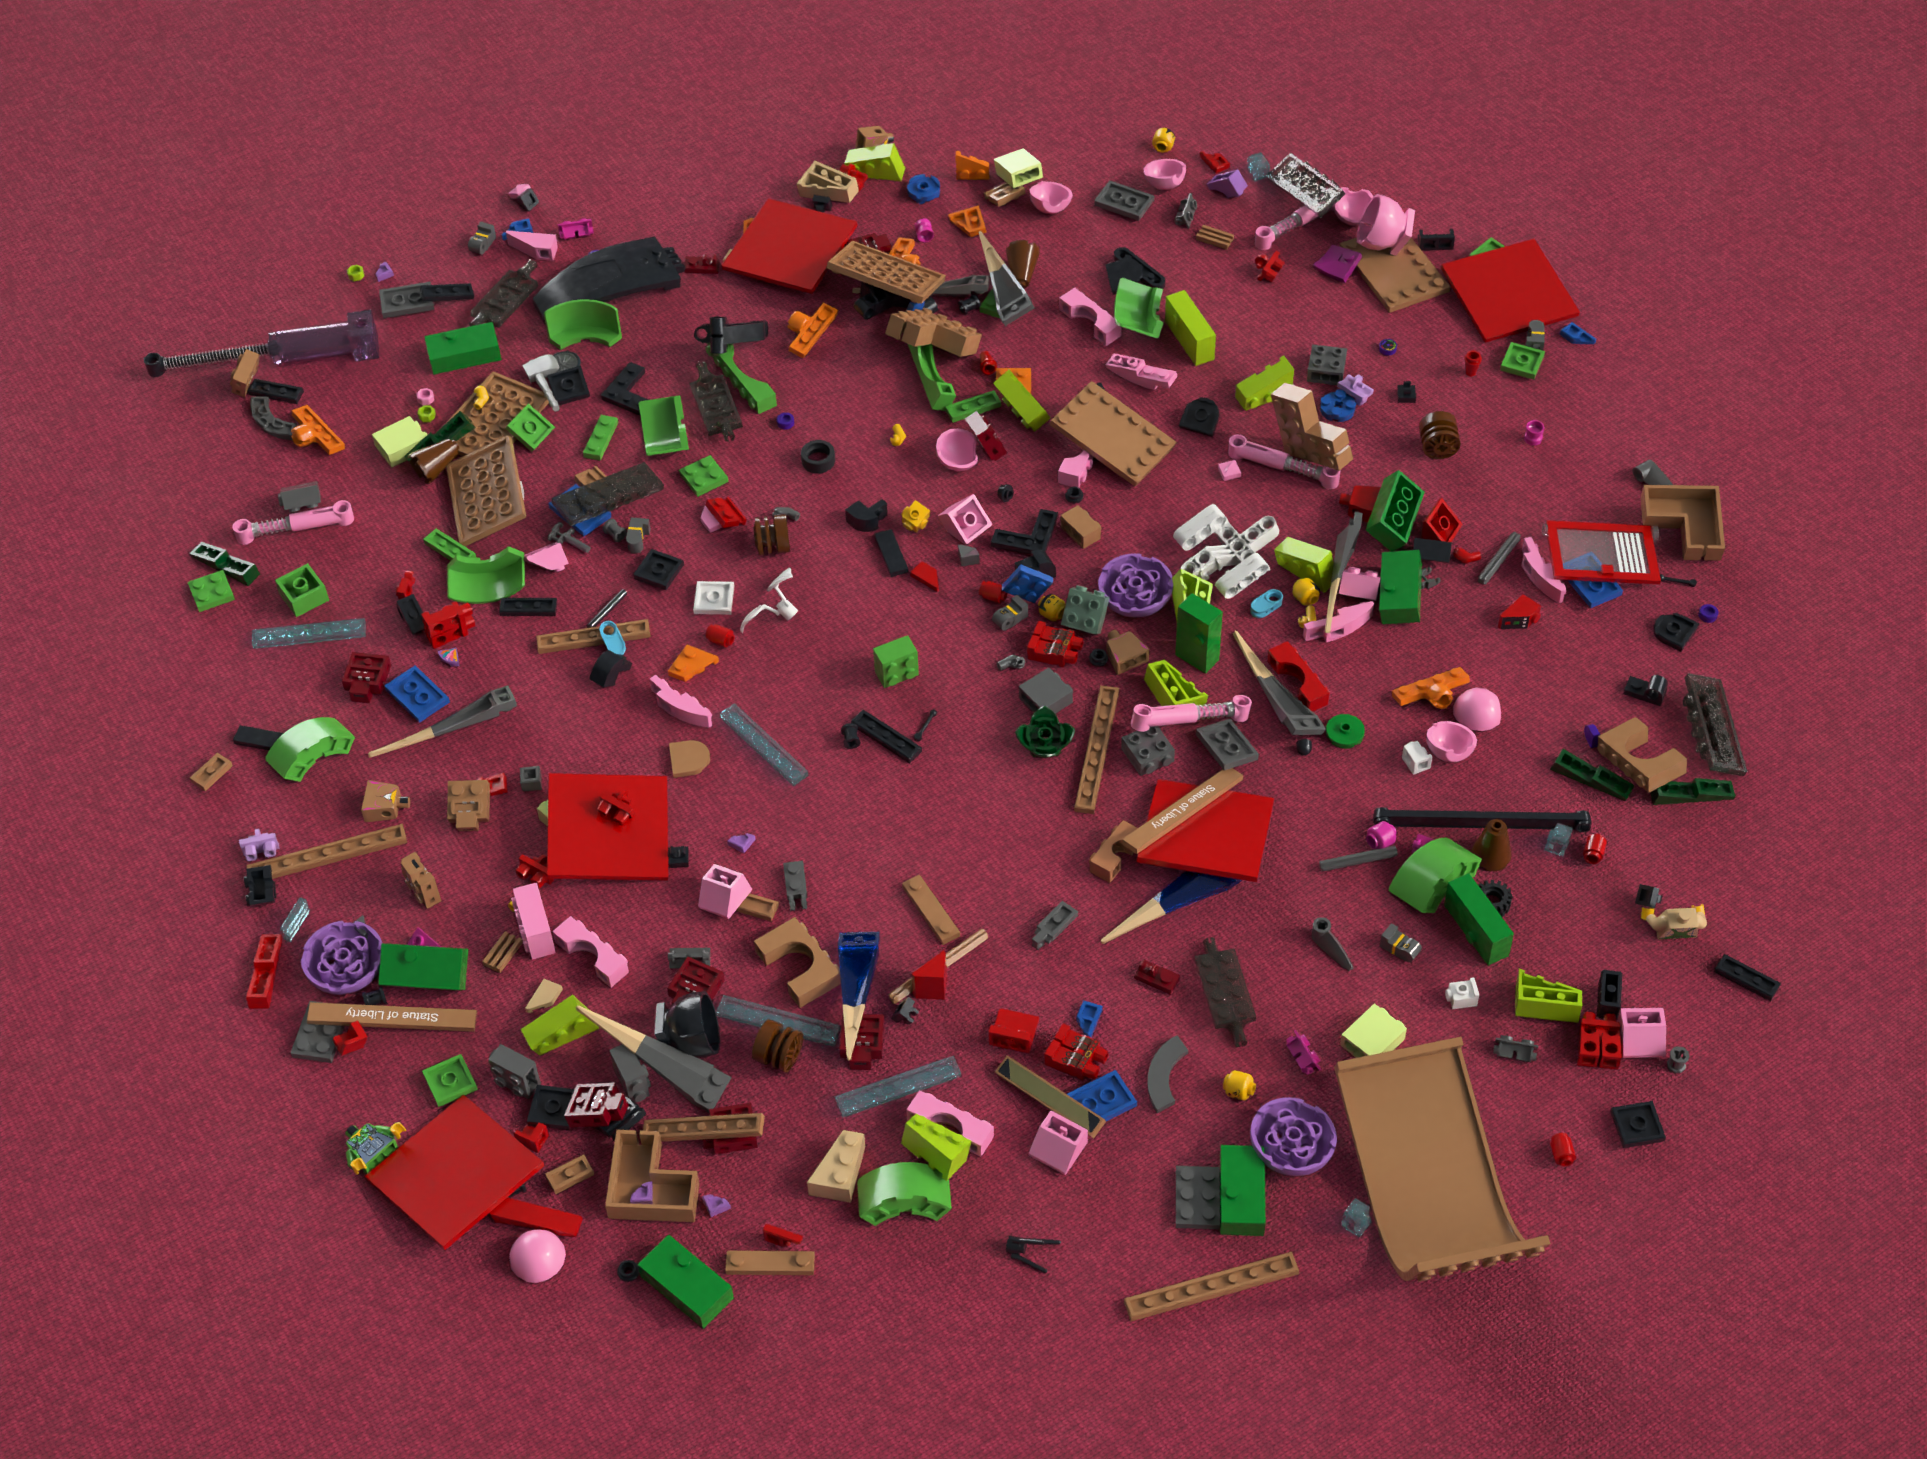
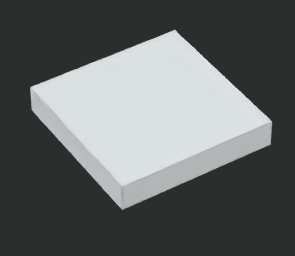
(713, 597)

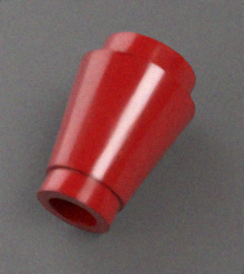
(1472, 362)
(987, 363)

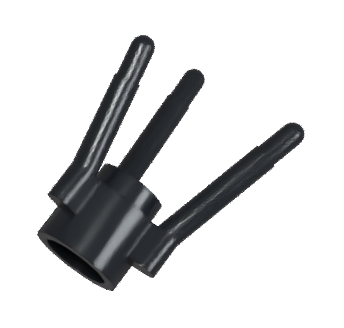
(1018, 1245)

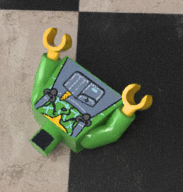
(371, 1145)

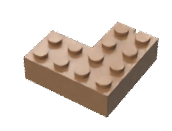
(926, 328)
(1304, 433)
(1693, 511)
(634, 1164)

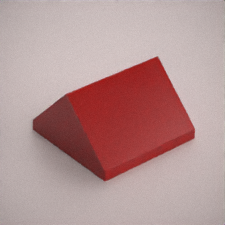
(1441, 523)
(931, 979)

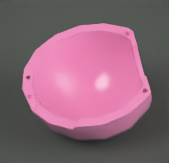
(1165, 173)
(1050, 197)
(1352, 206)
(957, 449)
(1477, 709)
(1451, 741)
(537, 1256)

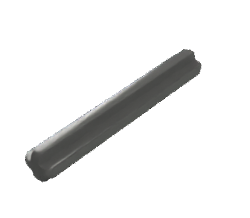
(1499, 558)
(1358, 858)

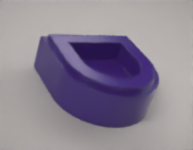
(1591, 735)

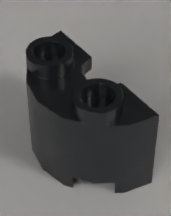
(260, 885)

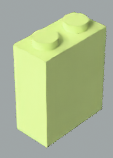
(1018, 168)
(398, 440)
(1373, 1033)

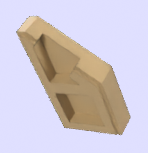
(544, 995)

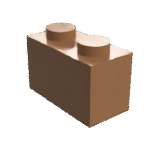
(1080, 526)

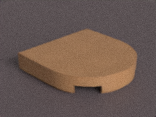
(688, 758)

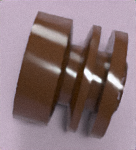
(1439, 435)
(772, 534)
(777, 1045)

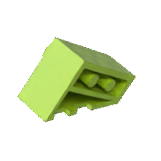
(877, 162)
(1022, 401)
(1306, 561)
(1187, 583)
(1170, 687)
(558, 1026)
(936, 1144)

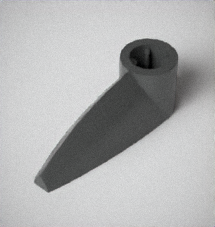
(1650, 473)
(1328, 942)

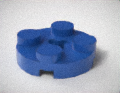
(931, 190)
(1340, 398)

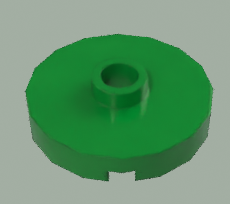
(1345, 738)

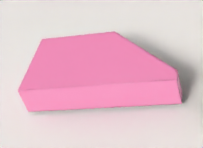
(709, 521)

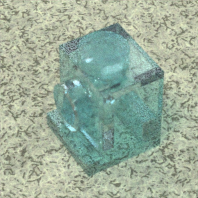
(1258, 166)
(1558, 839)
(1356, 1217)

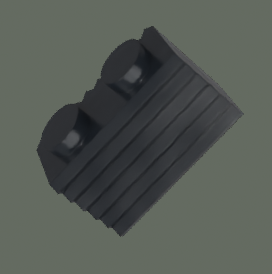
(1609, 993)

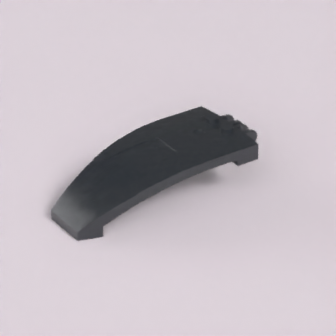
(613, 274)

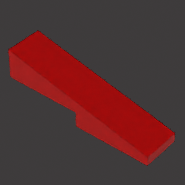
(265, 969)
(537, 1217)

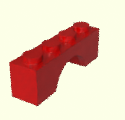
(1286, 660)

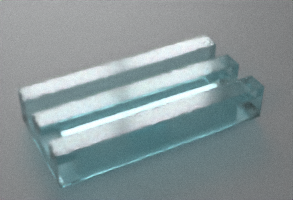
(295, 919)

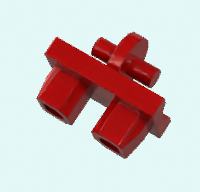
(860, 177)
(1262, 262)
(623, 810)
(536, 867)

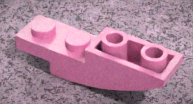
(1137, 372)
(1540, 572)
(1346, 622)
(680, 706)

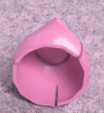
(1389, 222)

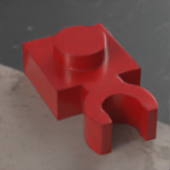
(405, 587)

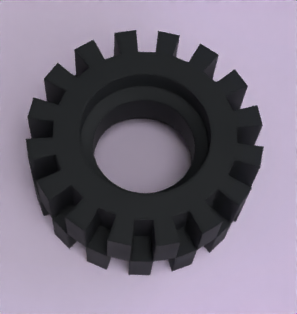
(1499, 891)

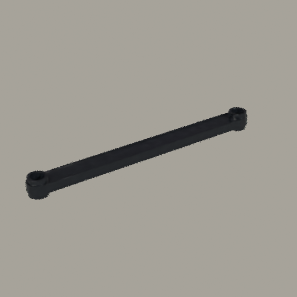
(1578, 821)

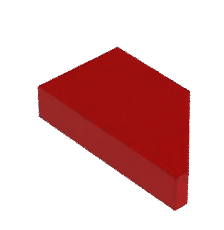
(1215, 162)
(926, 574)
(780, 1236)

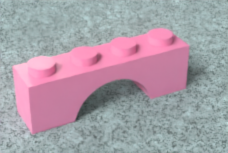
(1076, 304)
(1074, 470)
(574, 937)
(940, 1112)

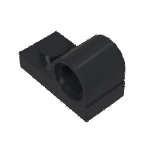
(411, 613)
(1650, 692)

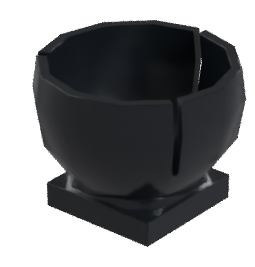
(689, 1025)

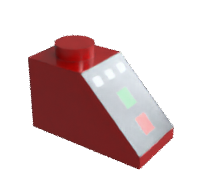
(1520, 614)

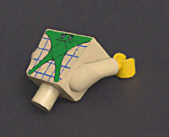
(1676, 922)

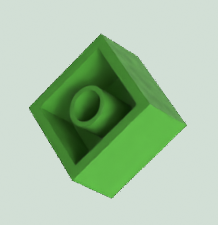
(302, 590)
(896, 661)

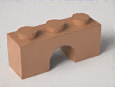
(1105, 862)

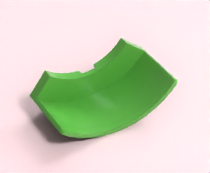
(1137, 308)
(581, 320)
(663, 425)
(485, 580)
(305, 742)
(1426, 873)
(902, 1189)

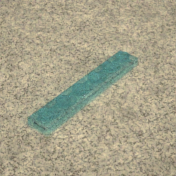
(308, 633)
(764, 744)
(757, 1014)
(897, 1086)

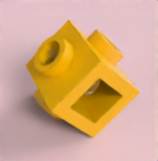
(915, 516)

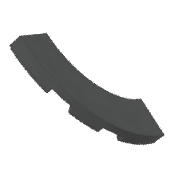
(267, 422)
(1160, 1070)

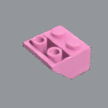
(1360, 584)
(723, 891)
(1642, 1032)
(1058, 1142)

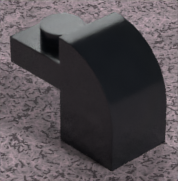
(866, 518)
(1040, 562)
(608, 667)

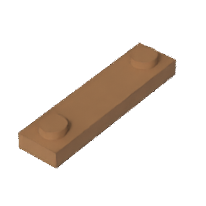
(931, 909)
(770, 1263)

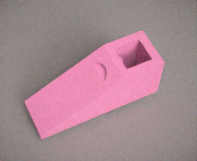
(534, 244)

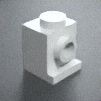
(1416, 757)
(1463, 994)

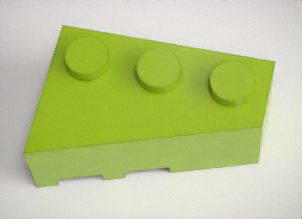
(1258, 388)
(1546, 1000)

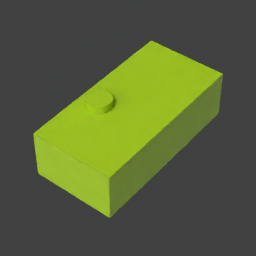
(1190, 327)

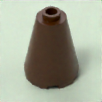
(1022, 260)
(433, 459)
(1493, 846)

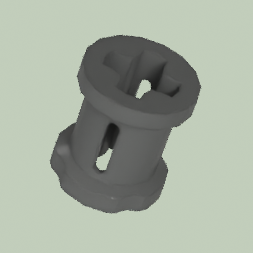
(612, 528)
(1675, 1057)

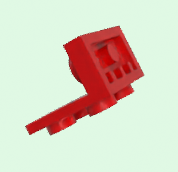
(1013, 1030)

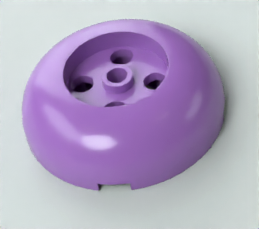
(1147, 585)
(352, 955)
(1299, 1126)

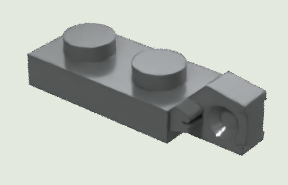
(1053, 924)

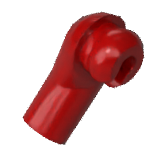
(1466, 557)

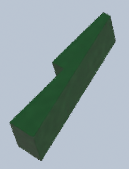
(452, 430)
(220, 560)
(1597, 778)
(1698, 791)

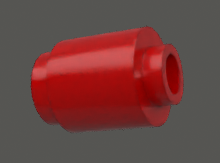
(992, 591)
(720, 635)
(1594, 848)
(1562, 1149)

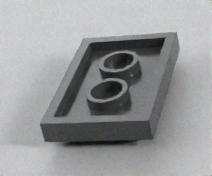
(1124, 200)
(403, 300)
(1227, 744)
(315, 1040)
(1197, 1197)

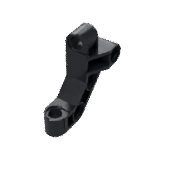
(876, 300)
(722, 333)

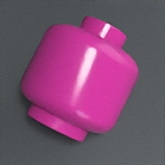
(1381, 835)

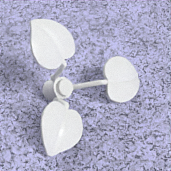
(784, 607)

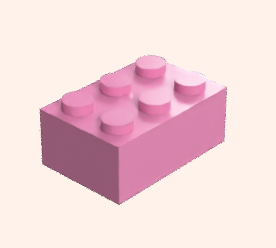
(532, 921)

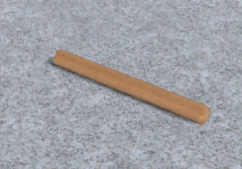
(951, 957)

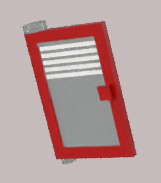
(1603, 552)

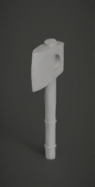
(538, 370)

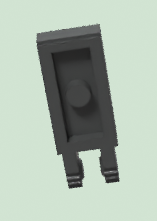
(795, 883)

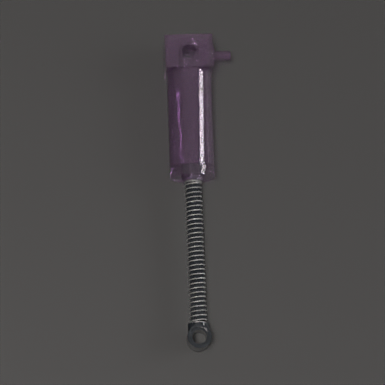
(353, 336)

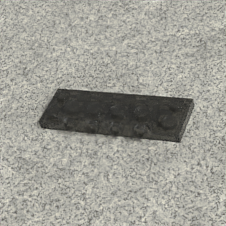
(1306, 184)
(607, 493)
(1713, 725)

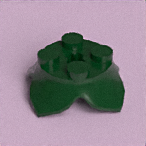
(1045, 724)

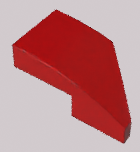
(498, 784)

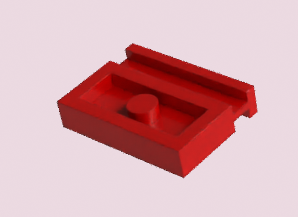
(725, 512)

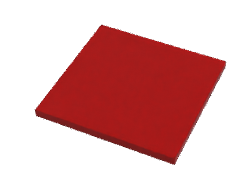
(789, 245)
(1509, 289)
(1218, 839)
(595, 845)
(454, 1171)

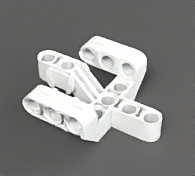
(1249, 563)

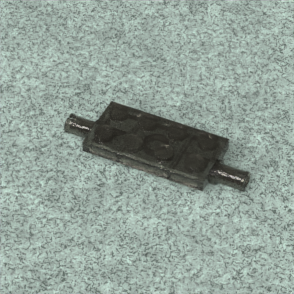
(505, 296)
(715, 403)
(1225, 990)

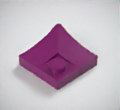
(1338, 263)

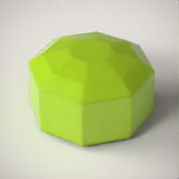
(355, 272)
(426, 413)

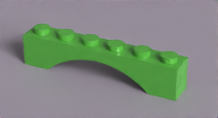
(937, 390)
(757, 393)

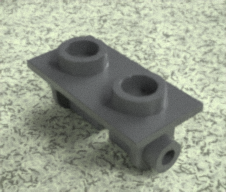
(1186, 211)
(678, 955)
(1507, 1046)

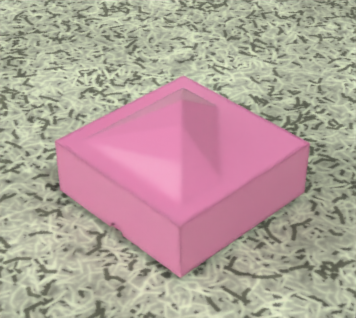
(518, 190)
(1229, 470)

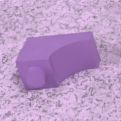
(1229, 183)

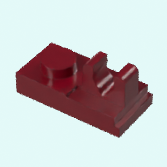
(702, 264)
(1157, 976)

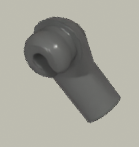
(788, 511)
(1011, 661)

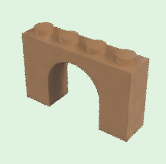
(1645, 772)
(794, 938)

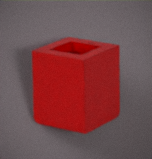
(351, 1040)
(532, 1137)

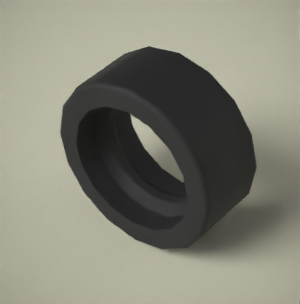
(818, 466)

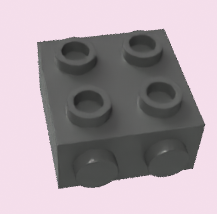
(1326, 364)
(299, 496)
(1046, 690)
(1148, 750)
(514, 1071)
(630, 1073)

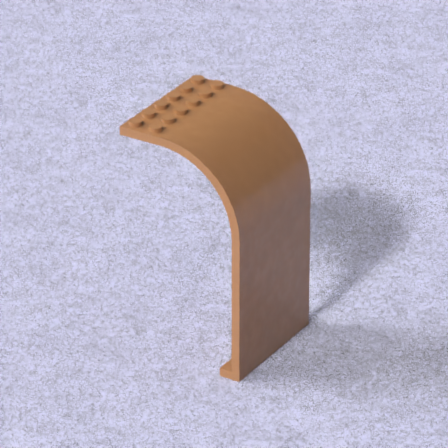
(1428, 1162)

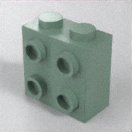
(1085, 610)

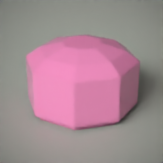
(425, 396)

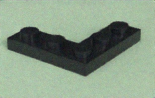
(618, 391)
(1026, 543)

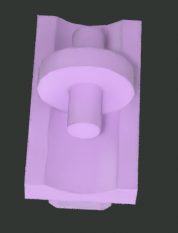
(1355, 388)
(259, 843)

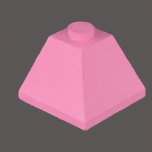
(965, 519)
(548, 557)

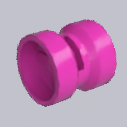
(924, 230)
(1534, 432)

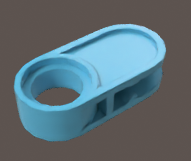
(1263, 605)
(614, 641)

